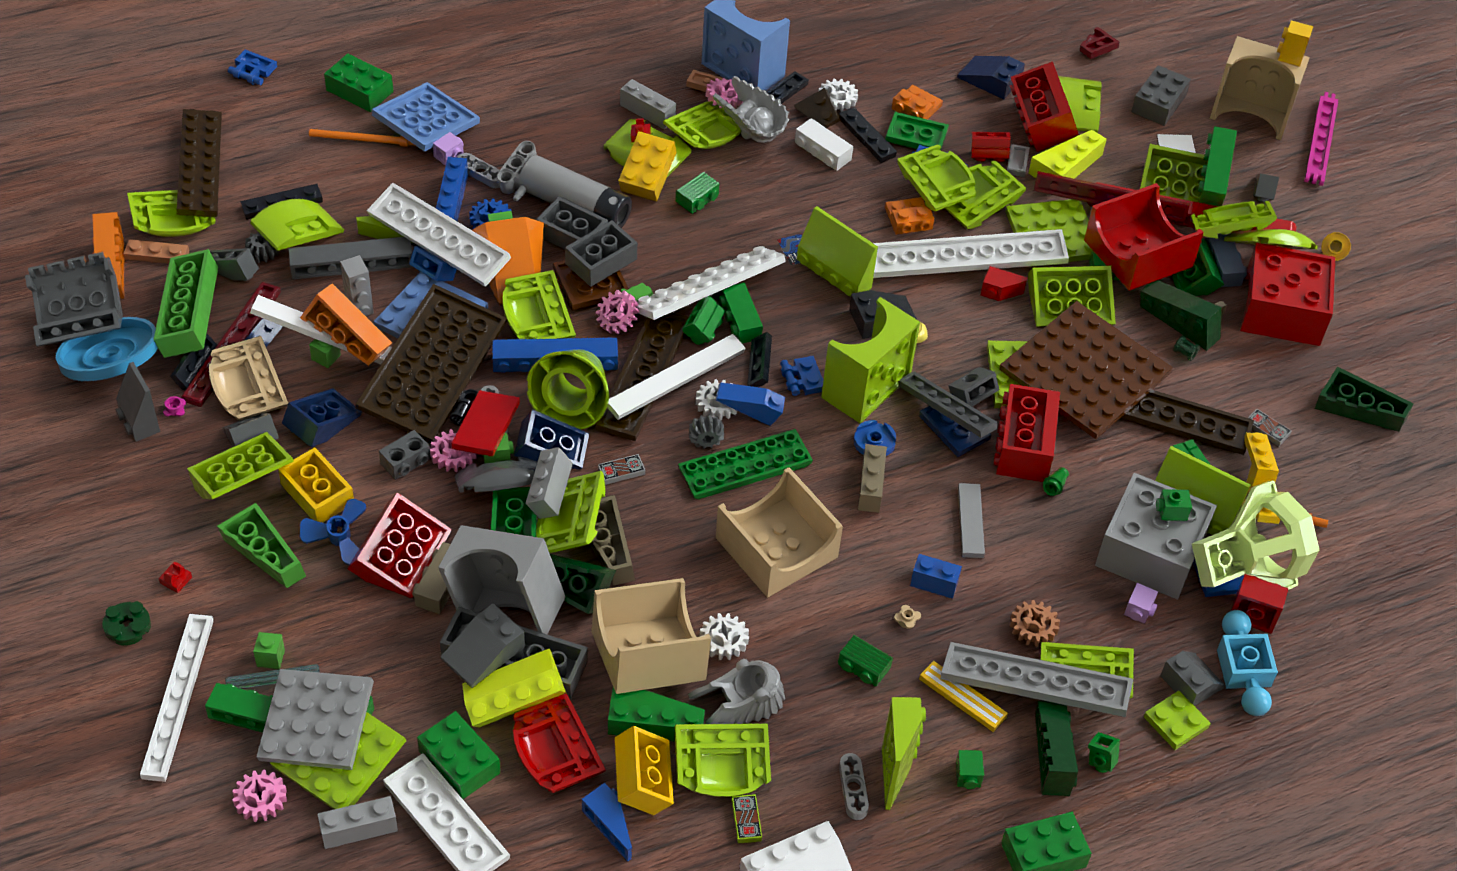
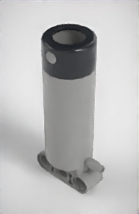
(549, 181)

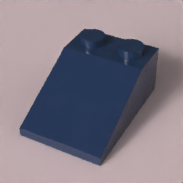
(992, 73)
(319, 416)
(543, 432)

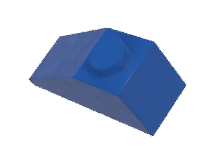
(753, 401)
(607, 815)

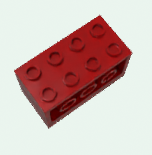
(1043, 107)
(1027, 433)

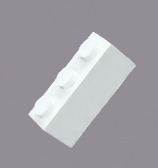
(823, 144)

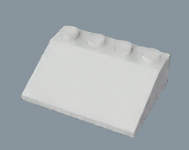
(807, 851)

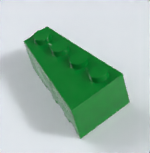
(1217, 166)
(650, 713)

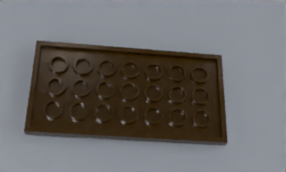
(431, 363)

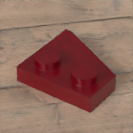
(1098, 44)

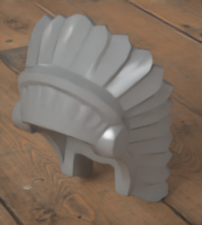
(759, 115)
(751, 693)

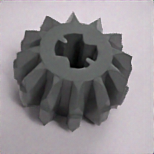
(260, 248)
(706, 431)

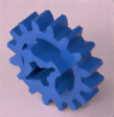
(480, 212)

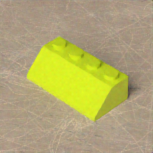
(513, 689)

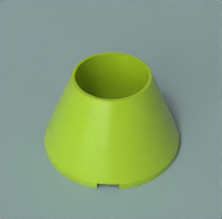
(558, 399)

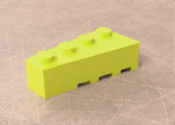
(1070, 157)

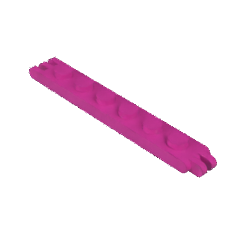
(1321, 139)

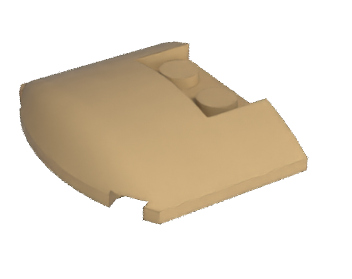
(246, 379)

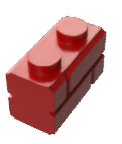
(990, 145)

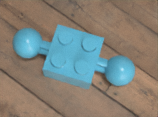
(1247, 662)

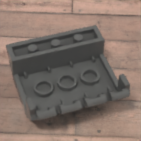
(74, 299)

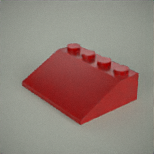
(399, 546)

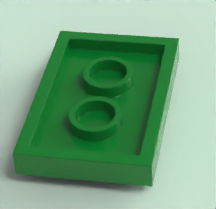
(915, 131)

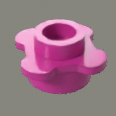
(174, 406)

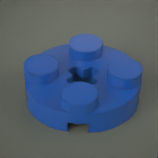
(870, 429)

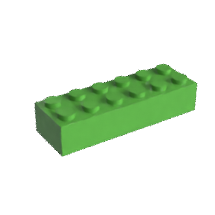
(186, 303)

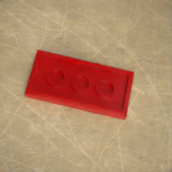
(485, 423)

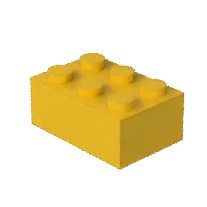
(647, 166)
(315, 485)
(643, 770)

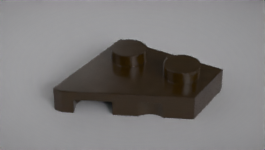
(819, 108)

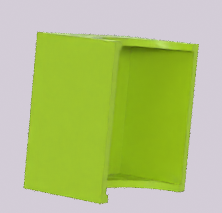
(868, 373)

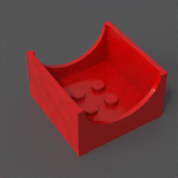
(1139, 239)
(1289, 294)

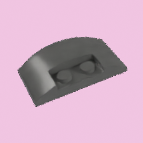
(496, 475)

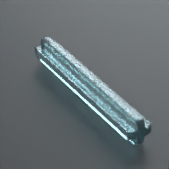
(264, 678)

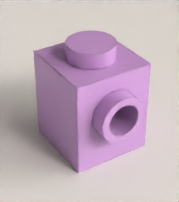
(447, 146)
(1141, 603)

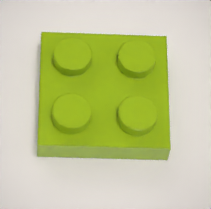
(1177, 720)

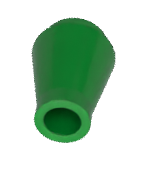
(1054, 484)

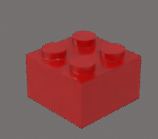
(1260, 601)

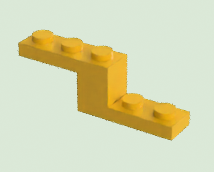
(1262, 469)

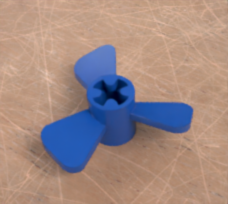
(314, 531)

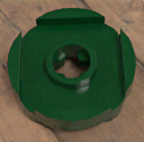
(123, 612)

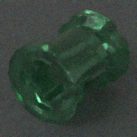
(1186, 348)

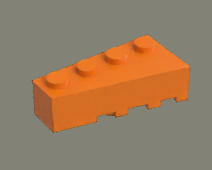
(110, 240)
(346, 324)

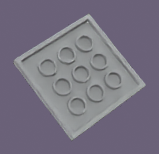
(315, 719)

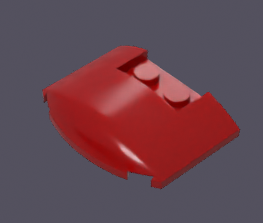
(555, 744)

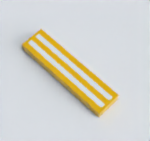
(964, 698)

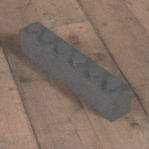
(325, 259)

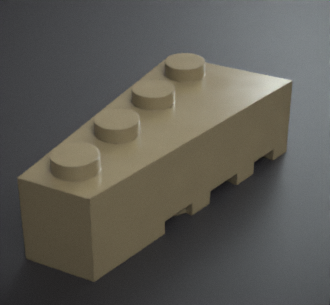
(610, 542)

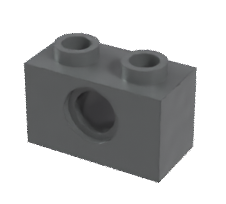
(975, 386)

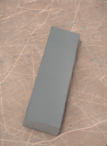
(971, 520)

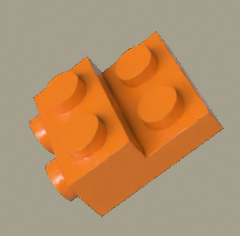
(916, 102)
(909, 215)

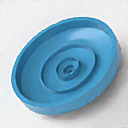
(108, 352)

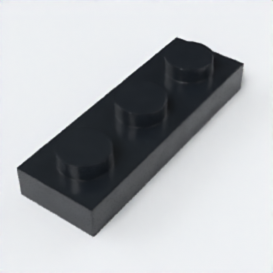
(759, 360)
(192, 363)

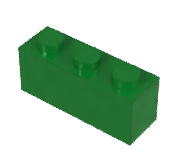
(740, 312)
(238, 707)

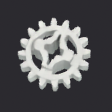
(841, 93)
(710, 405)
(726, 636)

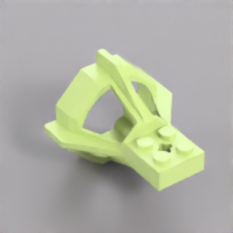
(1245, 551)

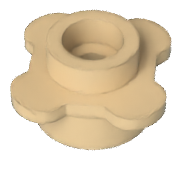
(907, 622)

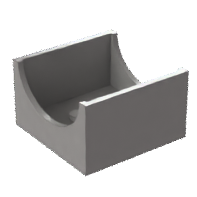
(1149, 548)
(504, 571)

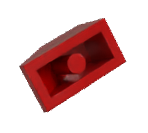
(1002, 284)

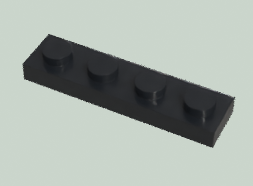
(867, 135)
(253, 206)

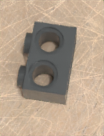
(404, 454)

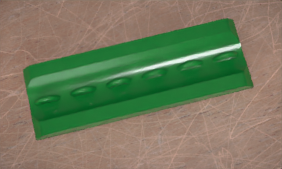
(745, 464)

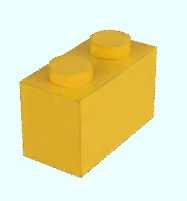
(1295, 43)

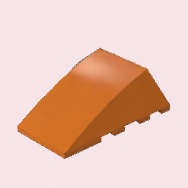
(522, 240)

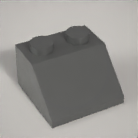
(250, 428)
(1191, 677)

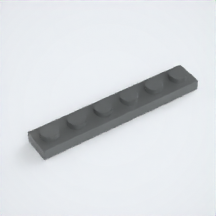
(948, 404)

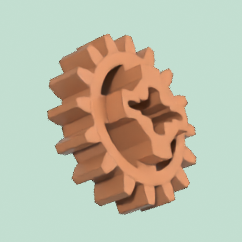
(1034, 623)

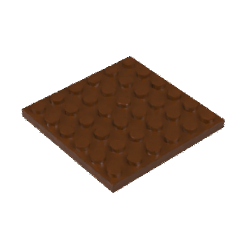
(1091, 366)

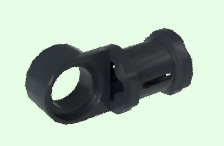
(463, 406)

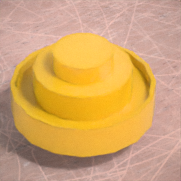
(1336, 245)

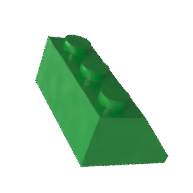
(1203, 276)

